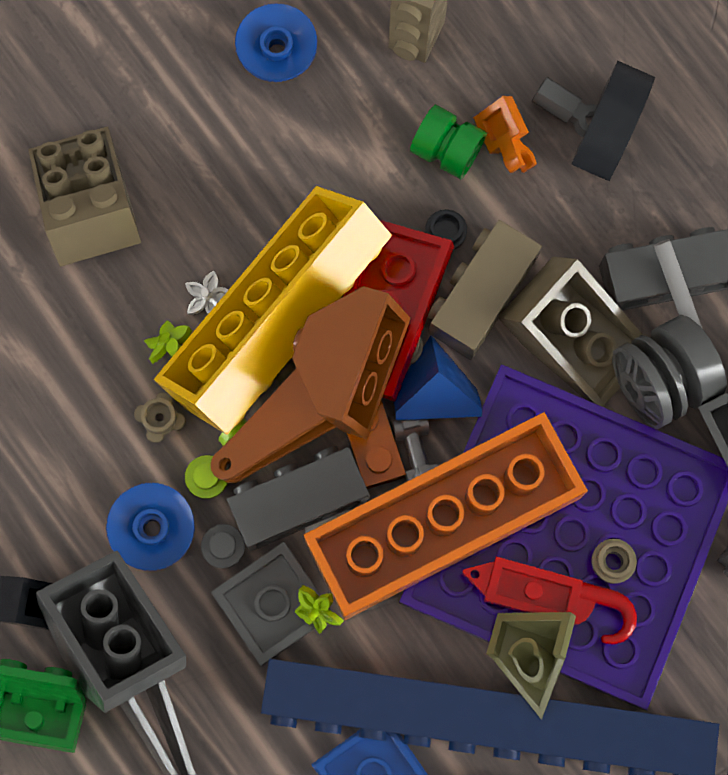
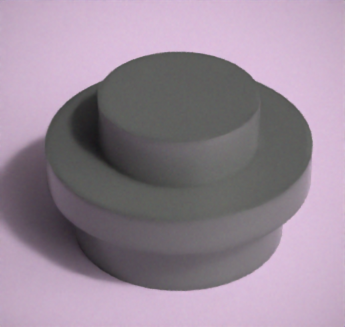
(223, 546)

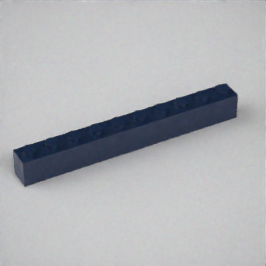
(487, 719)

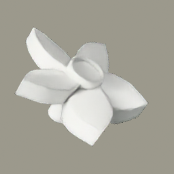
(206, 295)

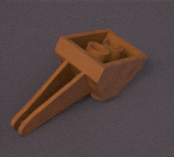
(337, 382)

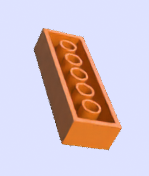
(444, 515)

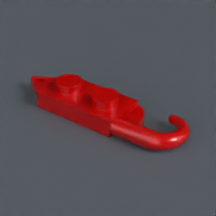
(539, 590)

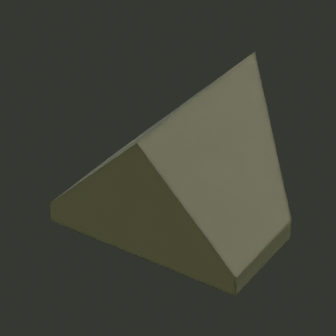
(532, 652)

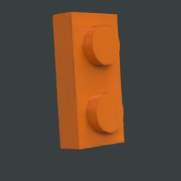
(378, 455)

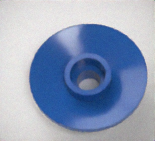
(272, 26)
(139, 507)

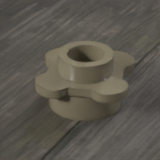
(160, 405)

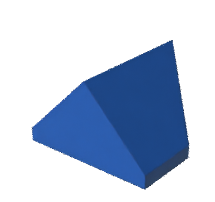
(436, 388)

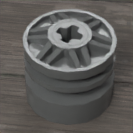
(669, 371)

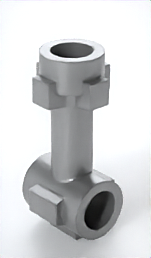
(411, 433)

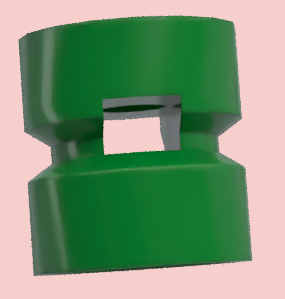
(447, 141)

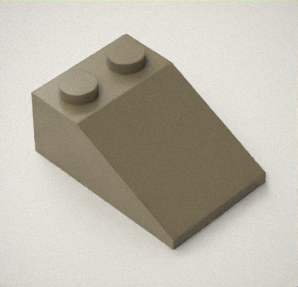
(571, 327)

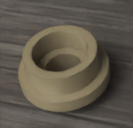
(623, 551)

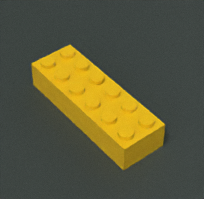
(255, 323)

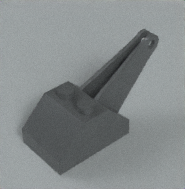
(118, 649)

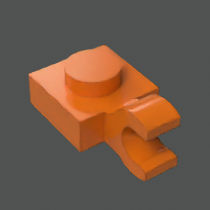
(504, 131)

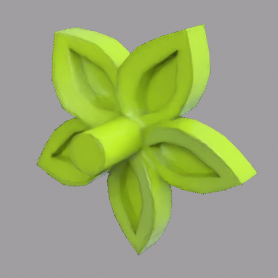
(168, 340)
(316, 609)

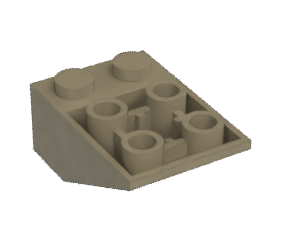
(83, 196)

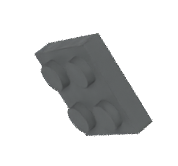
(264, 603)

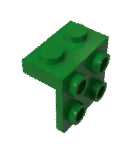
(40, 706)

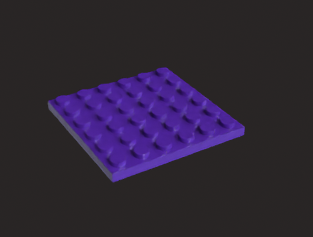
(640, 490)

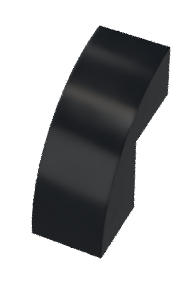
(613, 120)

